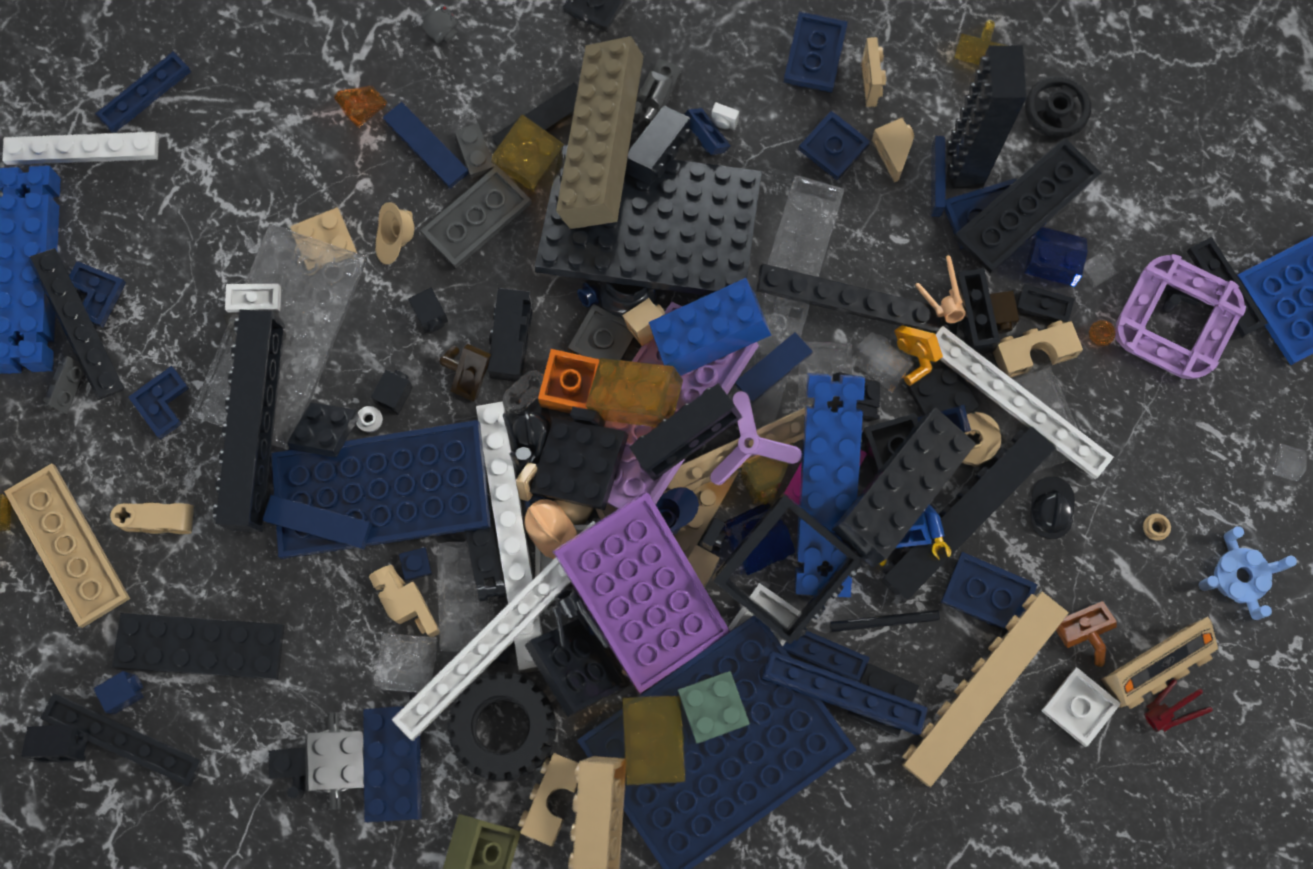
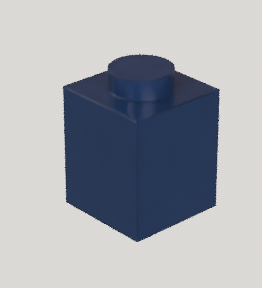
(119, 692)

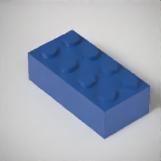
(710, 328)

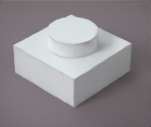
(724, 116)

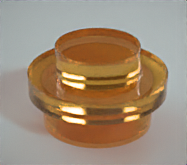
(1102, 333)

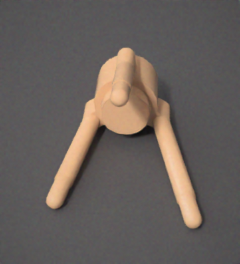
(951, 306)

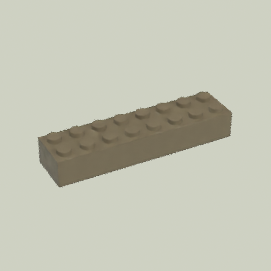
(600, 134)

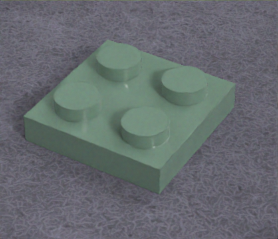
(713, 707)

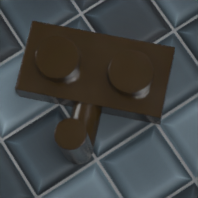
(469, 370)

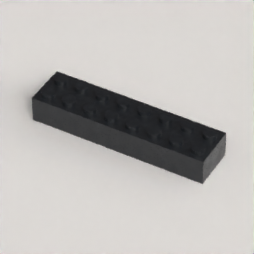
(987, 115)
(249, 421)

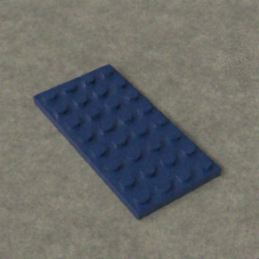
(399, 482)

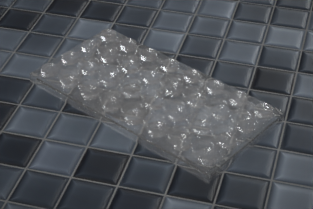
(315, 295)

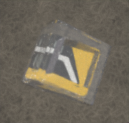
(1290, 462)

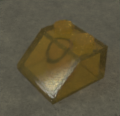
(763, 478)

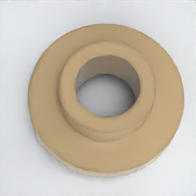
(1162, 521)

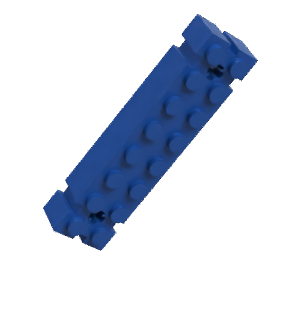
(26, 228)
(827, 475)

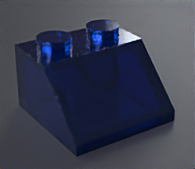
(1057, 256)
(772, 548)

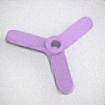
(760, 447)

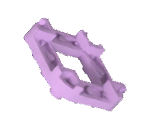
(1204, 356)

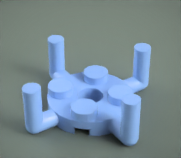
(1259, 573)

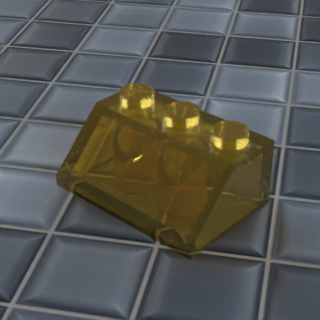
(653, 740)

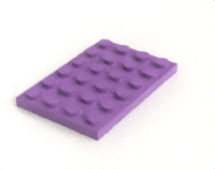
(641, 592)

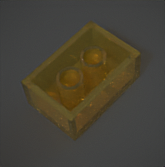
(634, 392)

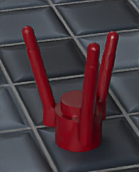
(1160, 716)

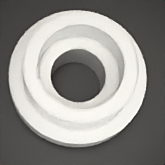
(372, 426)

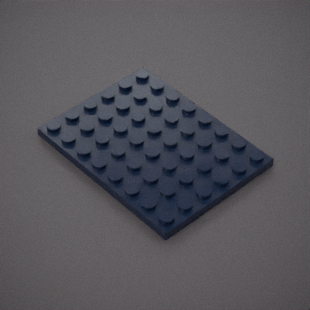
(736, 774)

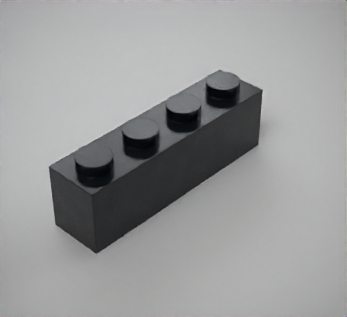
(685, 431)

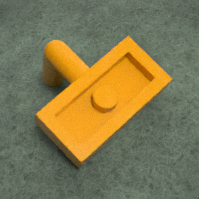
(918, 344)

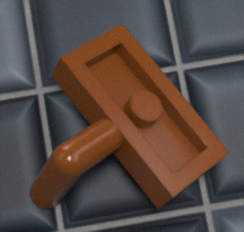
(1088, 625)

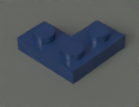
(101, 291)
(154, 398)

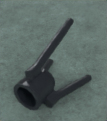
(523, 455)
(570, 606)

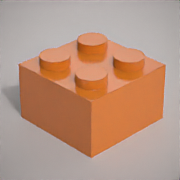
(567, 381)

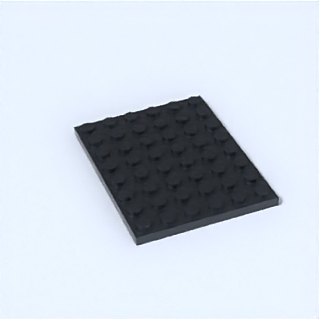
(674, 235)

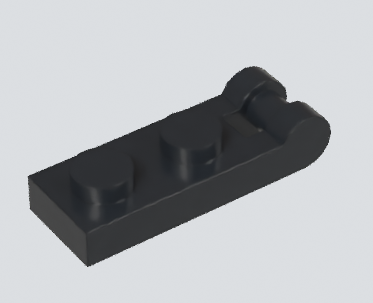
(485, 563)

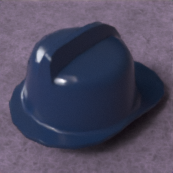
(678, 507)

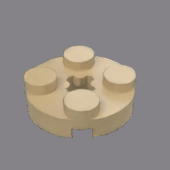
(989, 438)

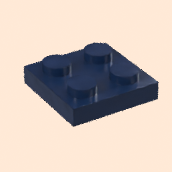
(834, 145)

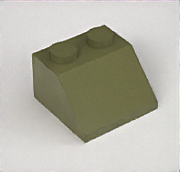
(481, 845)

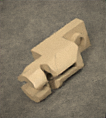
(403, 601)

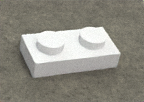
(253, 297)

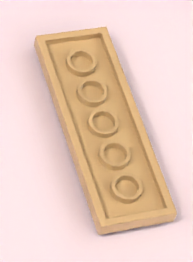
(67, 545)

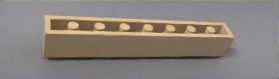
(984, 689)

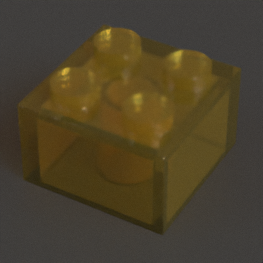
(527, 152)

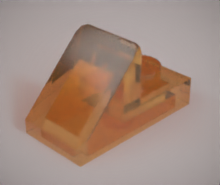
(360, 103)

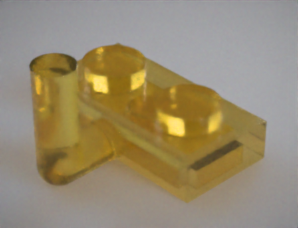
(972, 48)

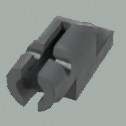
(656, 90)

